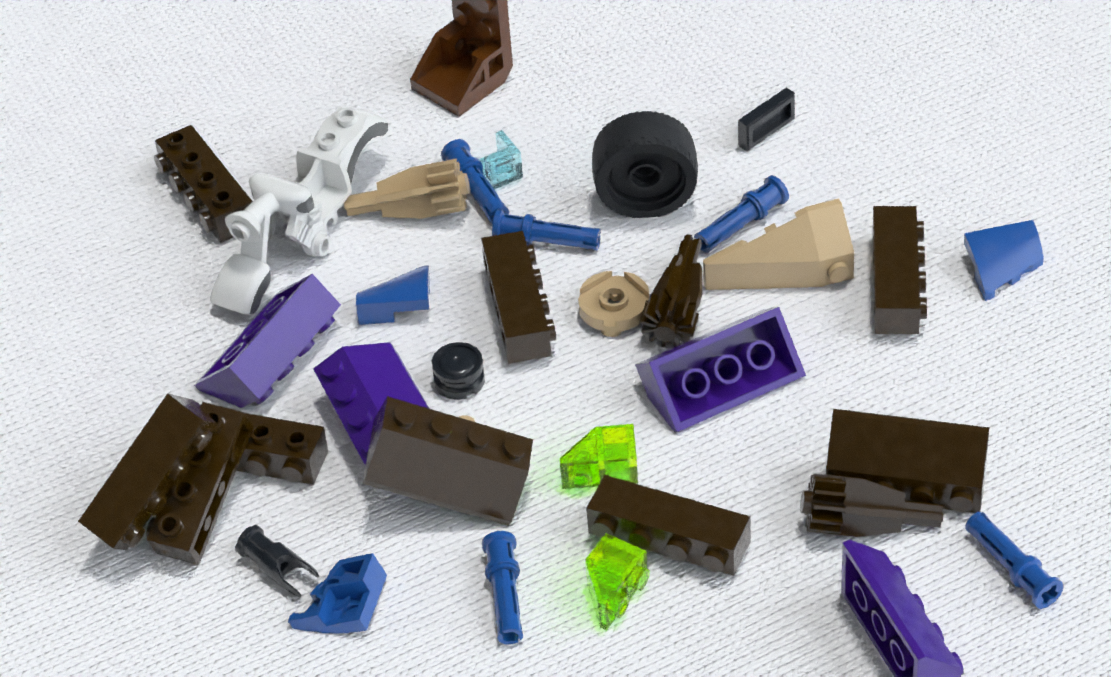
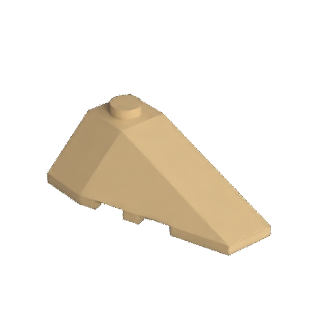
(799, 254)

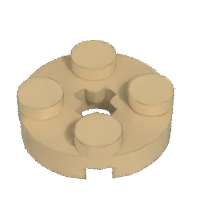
(610, 317)

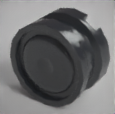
(458, 370)

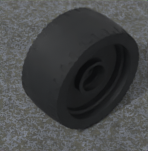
(644, 164)

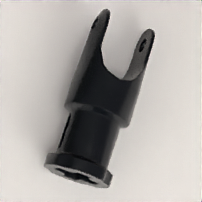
(271, 557)

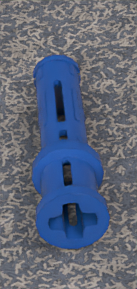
(479, 186)
(753, 206)
(546, 232)
(1023, 569)
(502, 573)

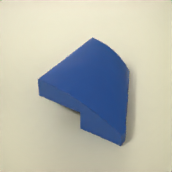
(1003, 254)
(398, 294)
(344, 598)

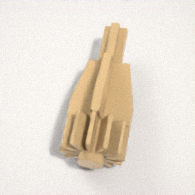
(416, 193)

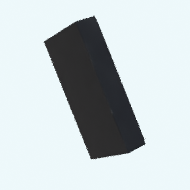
(766, 119)

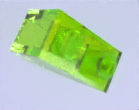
(600, 453)
(613, 577)

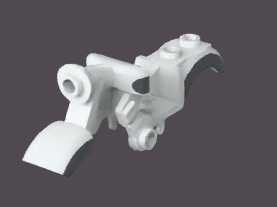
(305, 206)

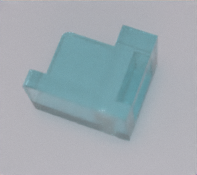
(505, 164)

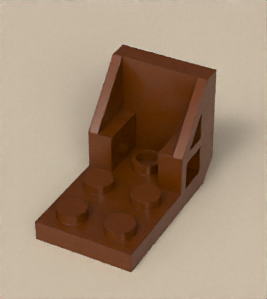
(466, 56)

